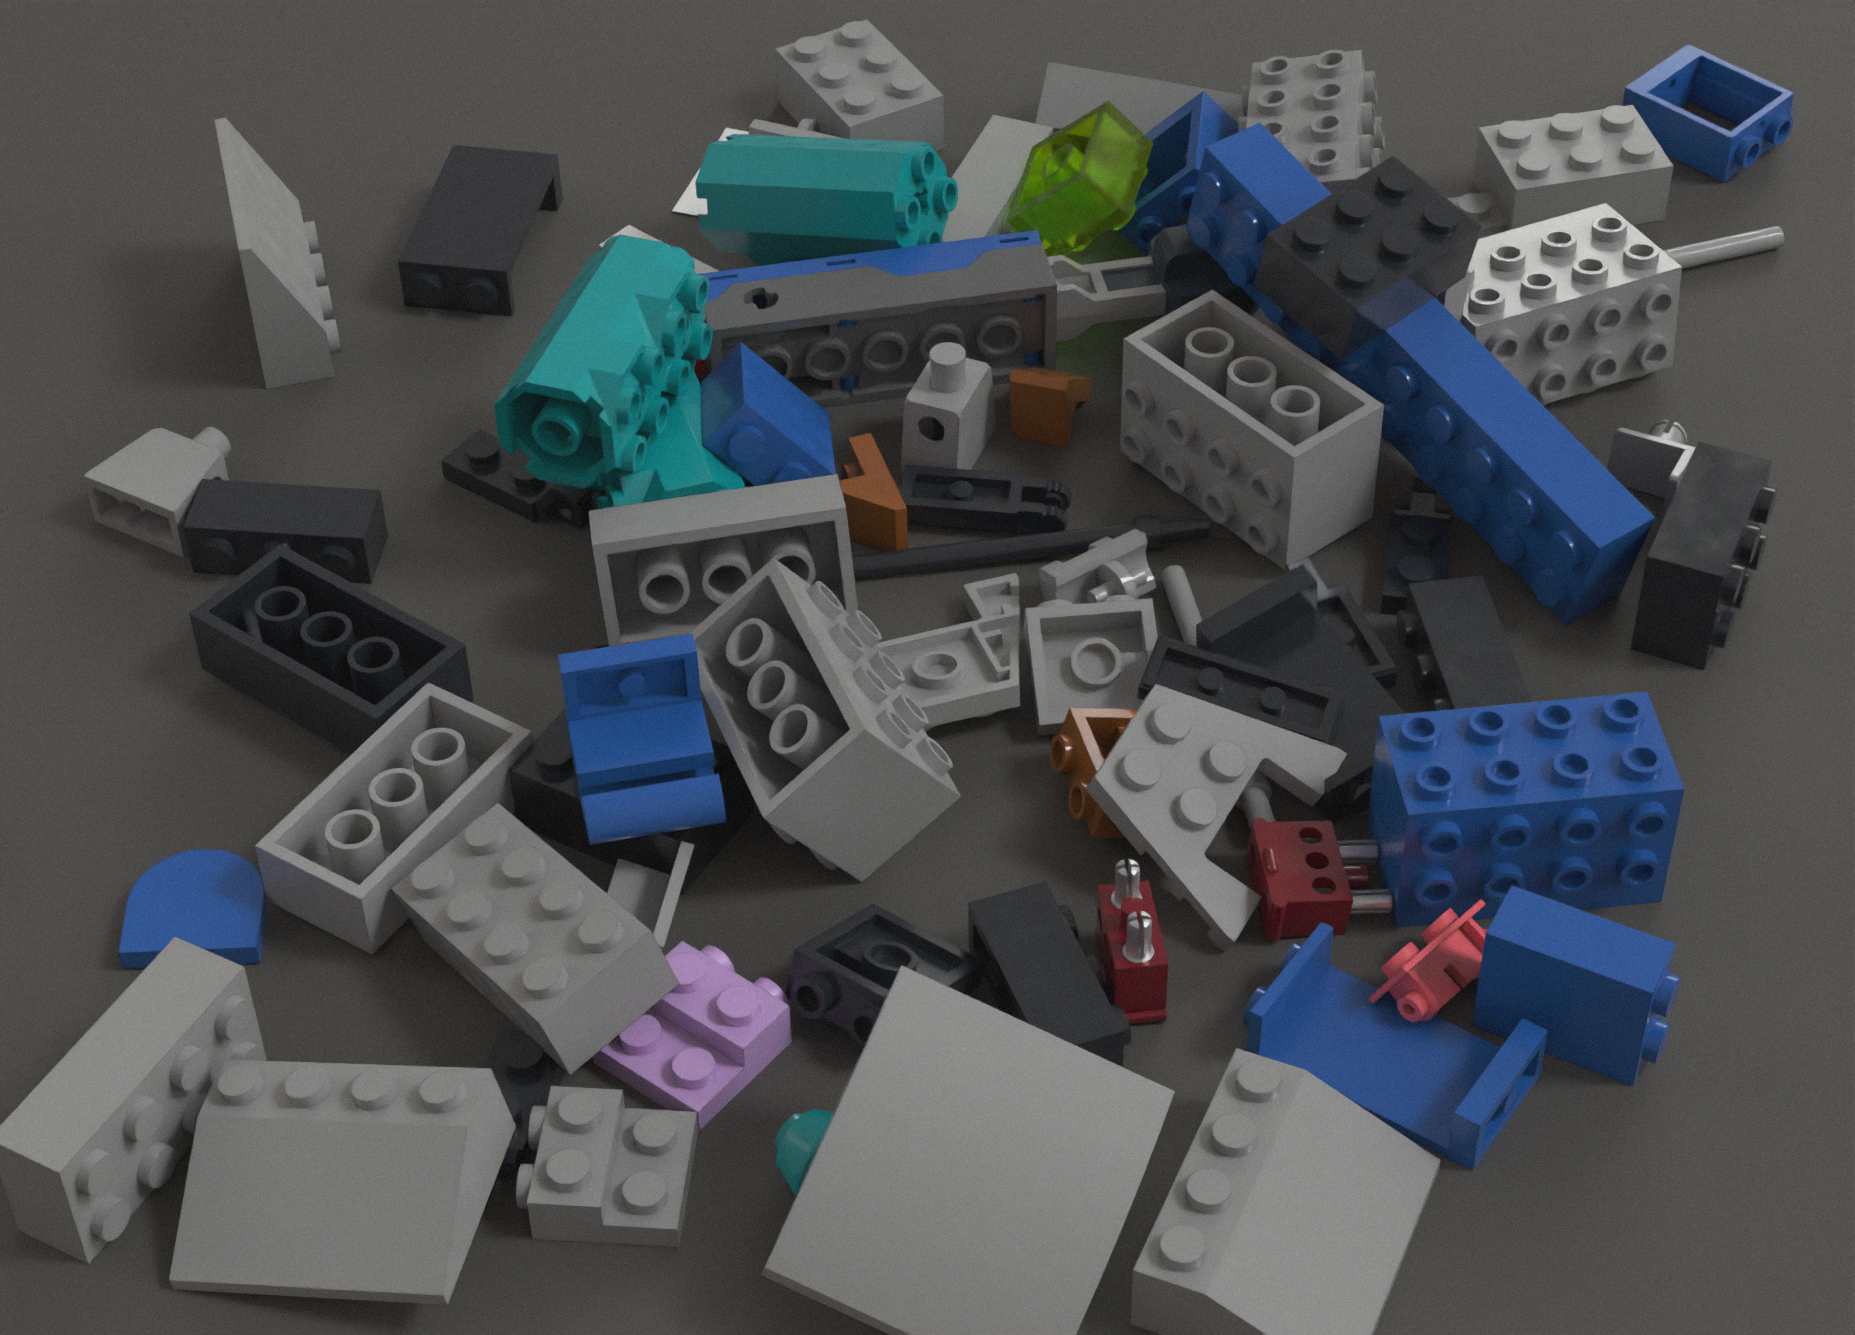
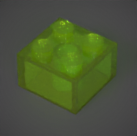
(1082, 181)

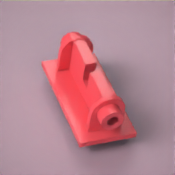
(1419, 976)

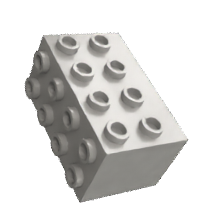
(1319, 112)
(1574, 302)
(1250, 428)
(820, 721)

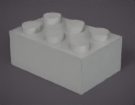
(859, 87)
(1573, 164)

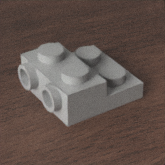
(1087, 655)
(607, 1169)

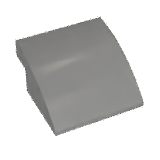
(968, 1174)

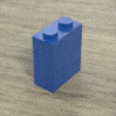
(764, 422)
(1581, 980)

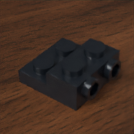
(852, 966)

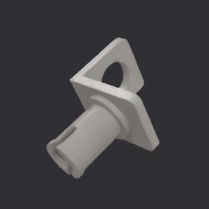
(1651, 461)

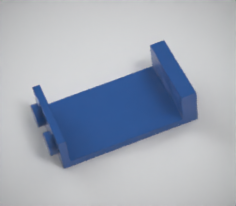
(1414, 1076)

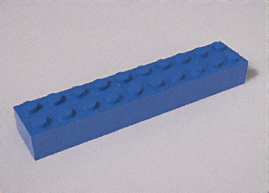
(1444, 400)

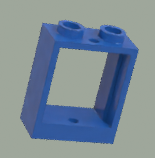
(1722, 88)
(1175, 167)

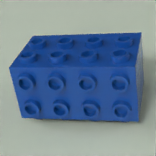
(1526, 796)

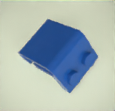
(640, 739)

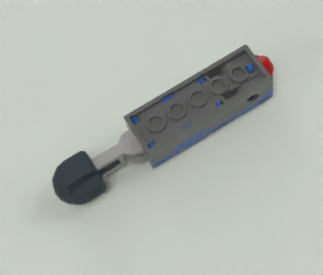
(868, 319)

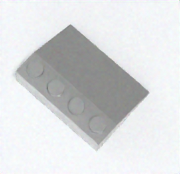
(279, 268)
(339, 1180)
(1282, 1213)

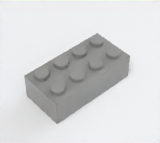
(682, 557)
(388, 812)
(536, 937)
(125, 1100)

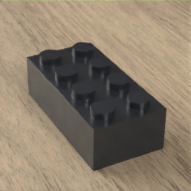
(322, 648)

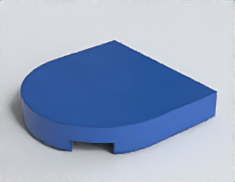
(199, 898)

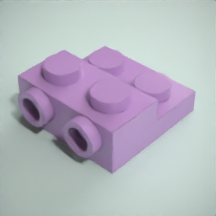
(702, 1036)

